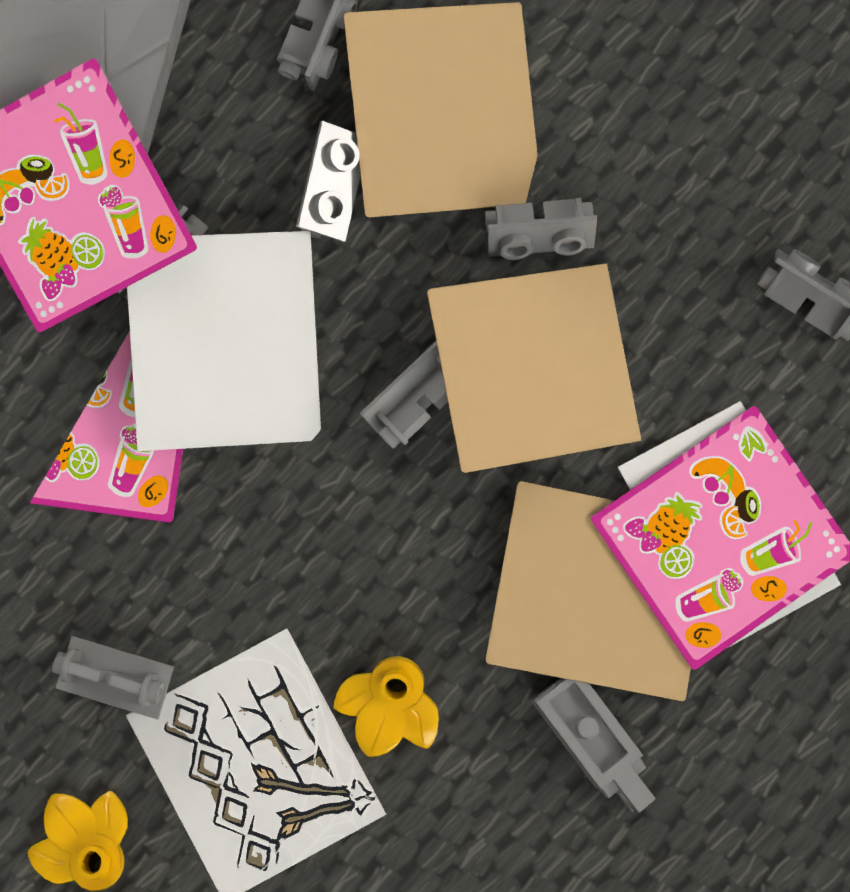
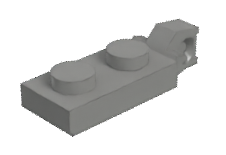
(595, 740)

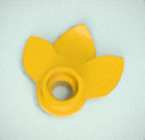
(387, 714)
(75, 834)

